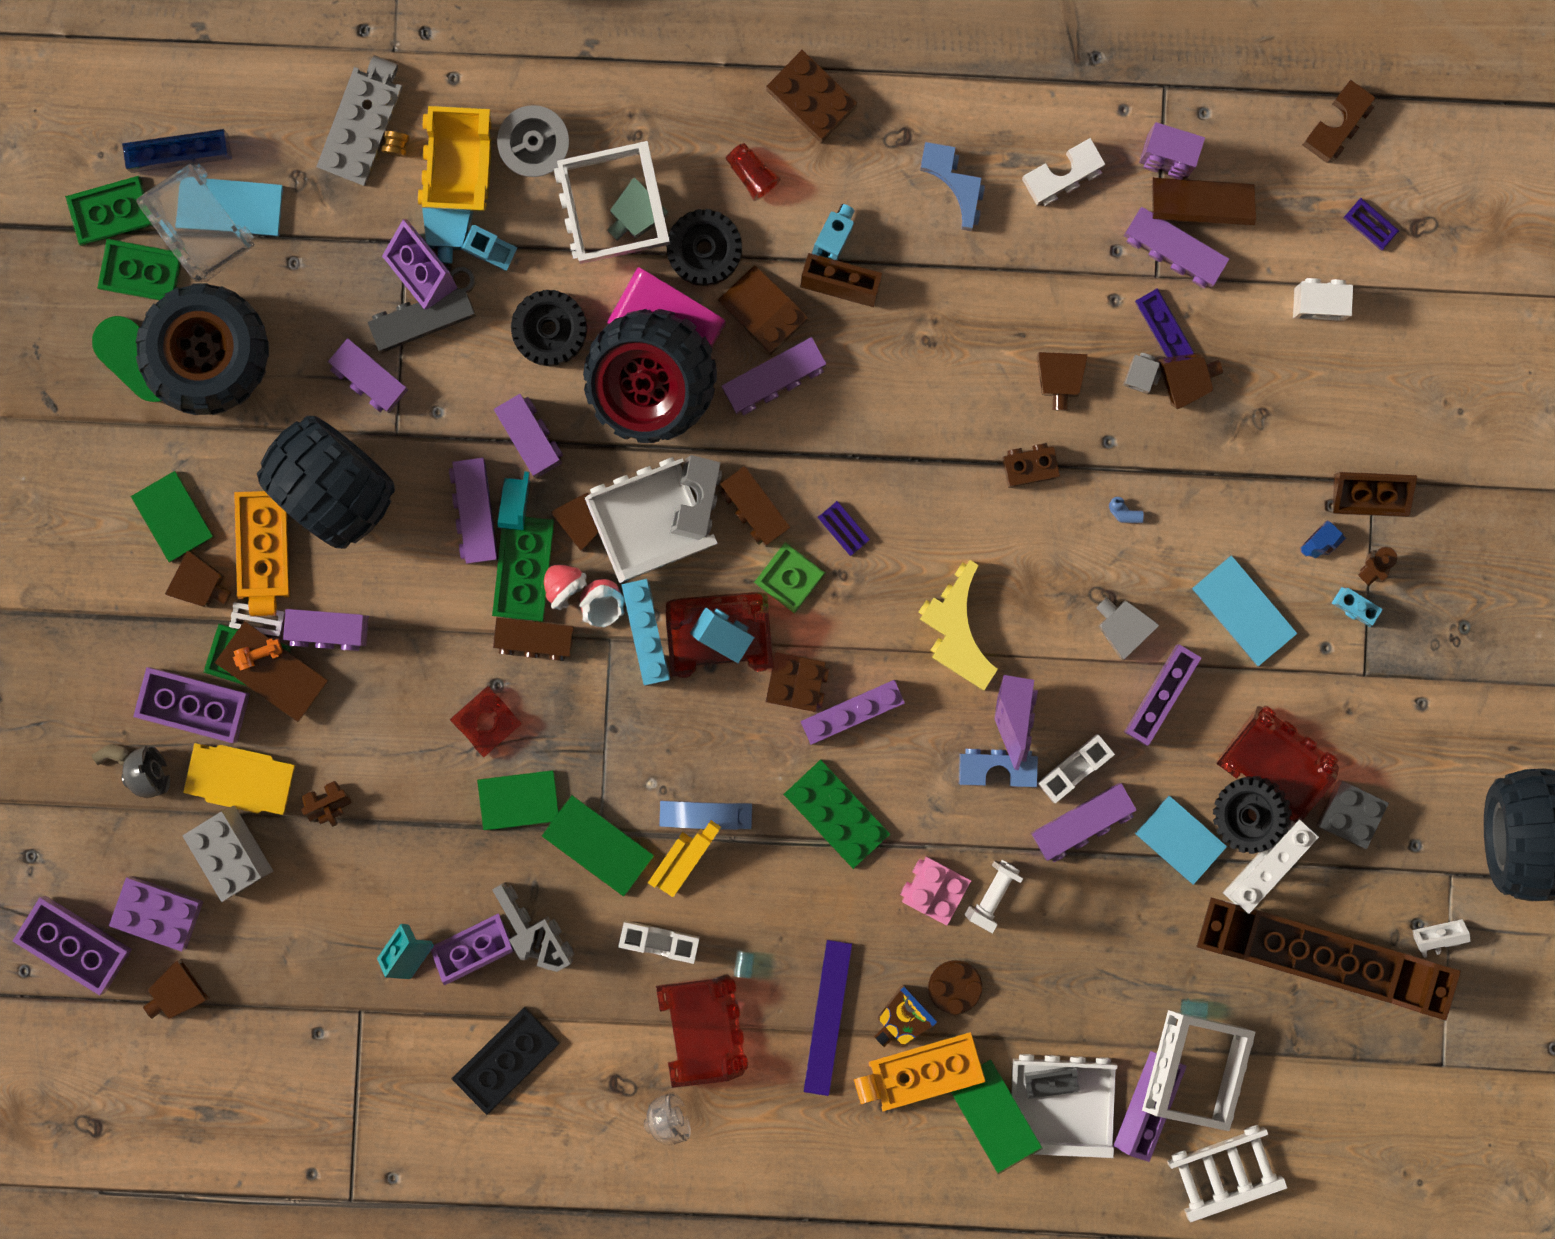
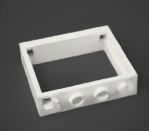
(567, 201)
(1168, 1061)

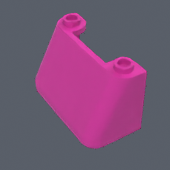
(651, 293)

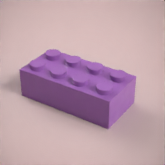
(191, 705)
(72, 945)

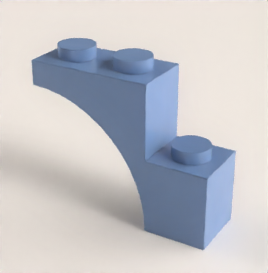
(940, 161)

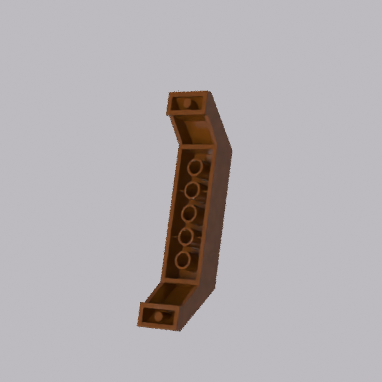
(1328, 958)

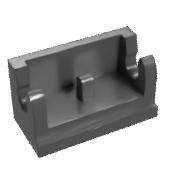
(1051, 1082)

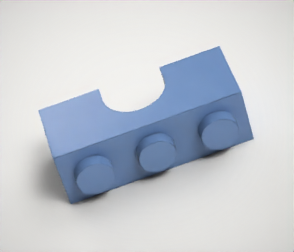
(974, 767)

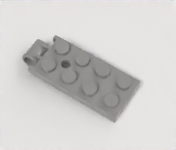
(358, 131)

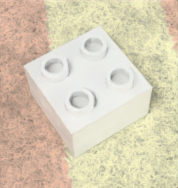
(1323, 300)

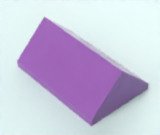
(418, 266)
(472, 949)

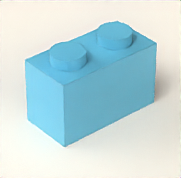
(721, 634)

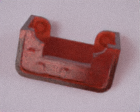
(688, 652)

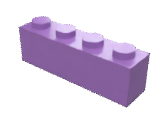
(1176, 248)
(773, 376)
(474, 511)
(1162, 695)
(852, 712)
(1084, 821)
(1141, 1129)

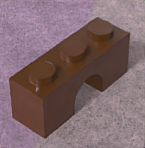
(1353, 103)

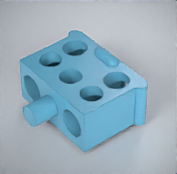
(1357, 606)

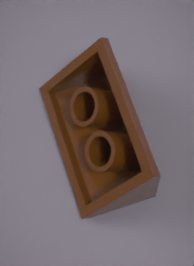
(1373, 494)

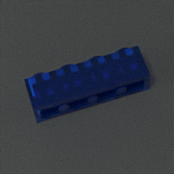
(177, 150)

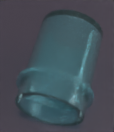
(744, 964)
(1194, 1008)

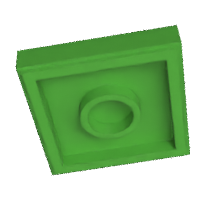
(789, 577)

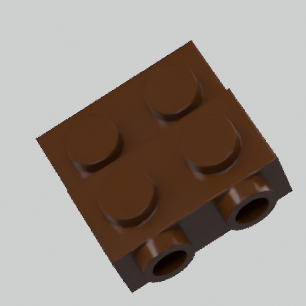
(797, 682)

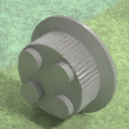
(532, 141)

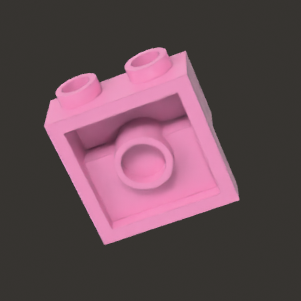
(935, 890)

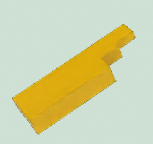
(682, 859)

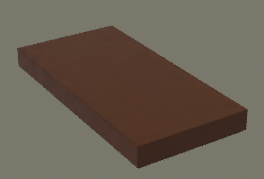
(1203, 201)
(280, 680)

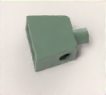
(633, 212)

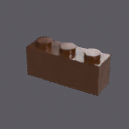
(841, 280)
(754, 507)
(533, 638)

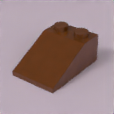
(763, 309)

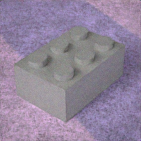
(227, 853)

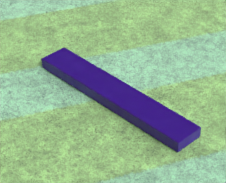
(827, 1017)

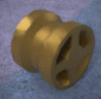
(395, 143)

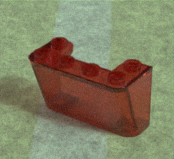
(1277, 752)
(704, 1030)

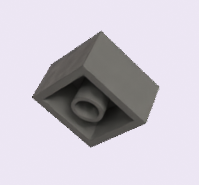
(1352, 814)

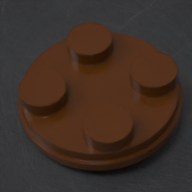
(955, 987)

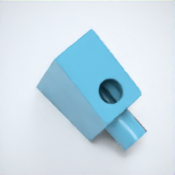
(446, 230)
(831, 242)

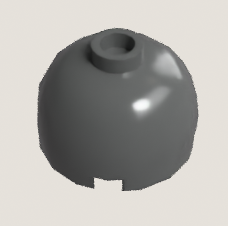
(144, 773)

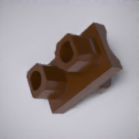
(1378, 565)
(328, 807)

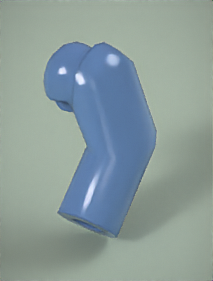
(1122, 513)

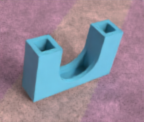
(645, 632)

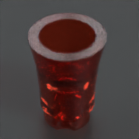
(752, 171)

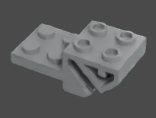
(554, 953)

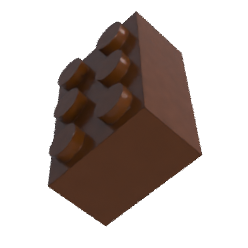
(811, 96)

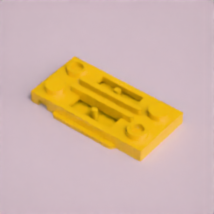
(239, 778)

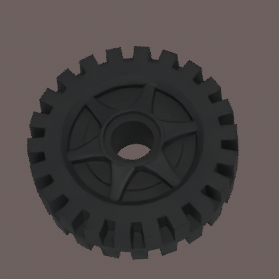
(708, 227)
(542, 308)
(1238, 827)

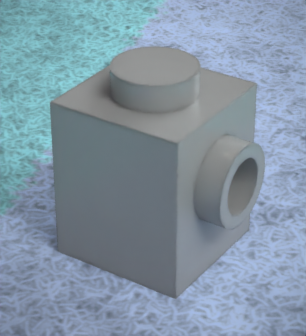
(1142, 373)

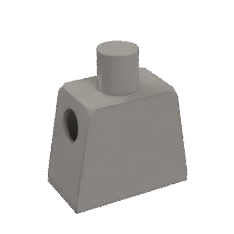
(1124, 626)

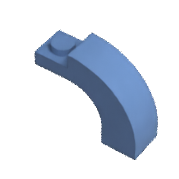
(698, 814)

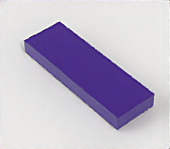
(1163, 324)

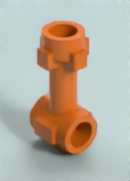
(244, 657)

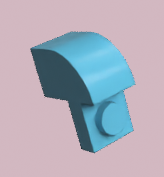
(488, 247)

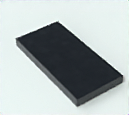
(505, 1060)

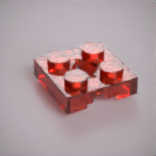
(504, 722)

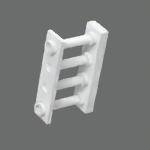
(1270, 867)
(983, 914)
(1222, 1199)

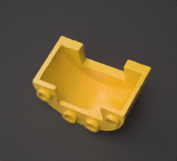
(456, 159)

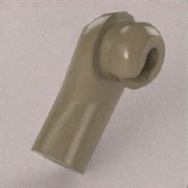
(112, 752)

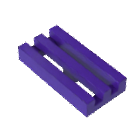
(1387, 238)
(857, 545)

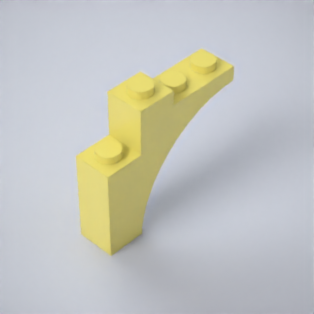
(949, 618)

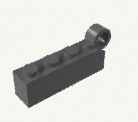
(414, 322)

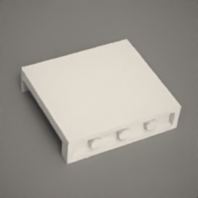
(638, 517)
(1074, 1121)

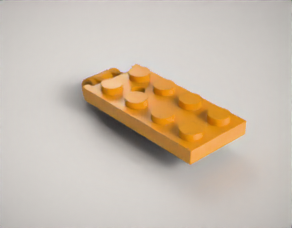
(260, 539)
(931, 1069)

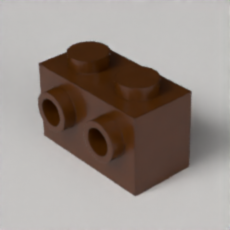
(1030, 466)

